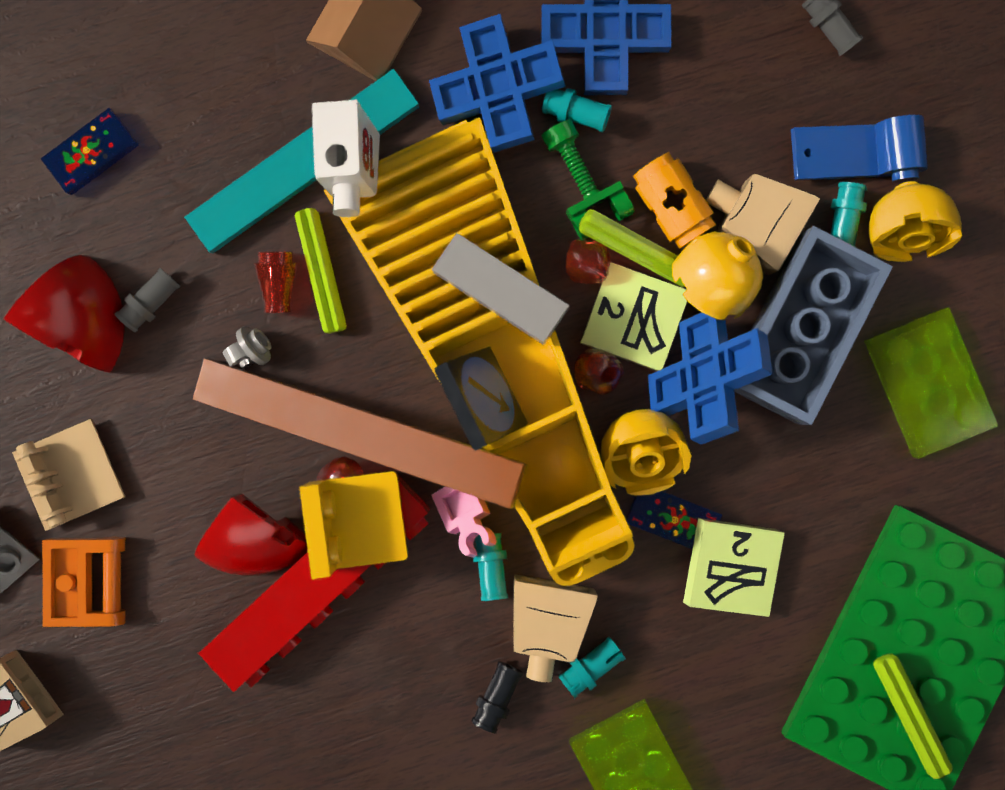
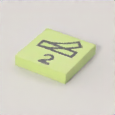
(635, 317)
(733, 567)

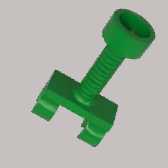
(562, 139)

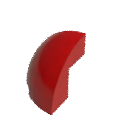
(73, 311)
(250, 541)

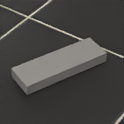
(500, 288)

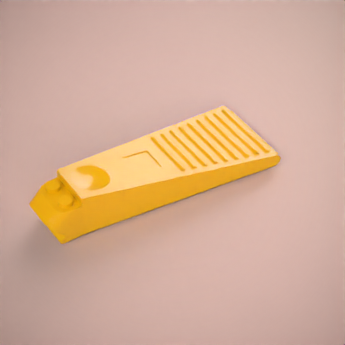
(419, 206)

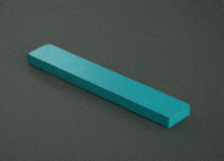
(289, 170)

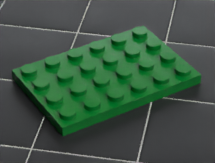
(943, 616)

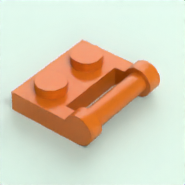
(69, 582)

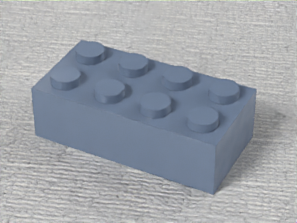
(813, 322)

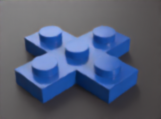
(606, 35)
(497, 83)
(709, 375)

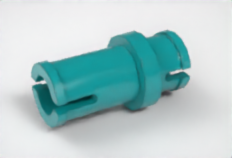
(581, 110)
(848, 211)
(491, 569)
(591, 667)

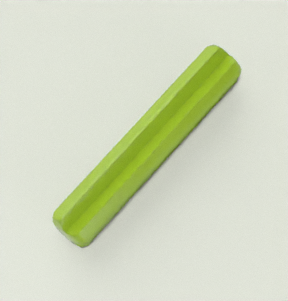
(628, 244)
(320, 270)
(913, 716)

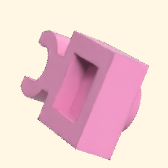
(464, 514)

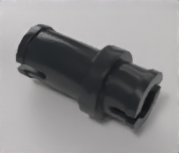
(494, 703)

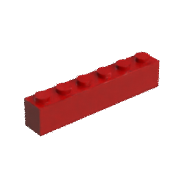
(288, 606)

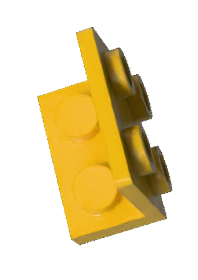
(353, 522)

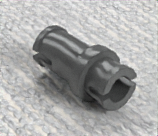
(833, 23)
(147, 300)

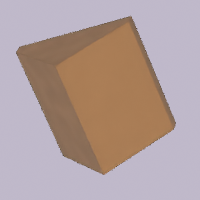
(364, 32)

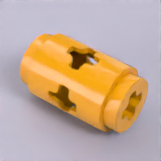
(667, 175)

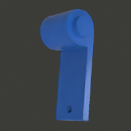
(861, 151)

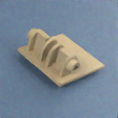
(68, 474)

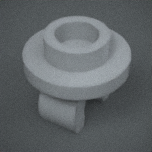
(251, 348)

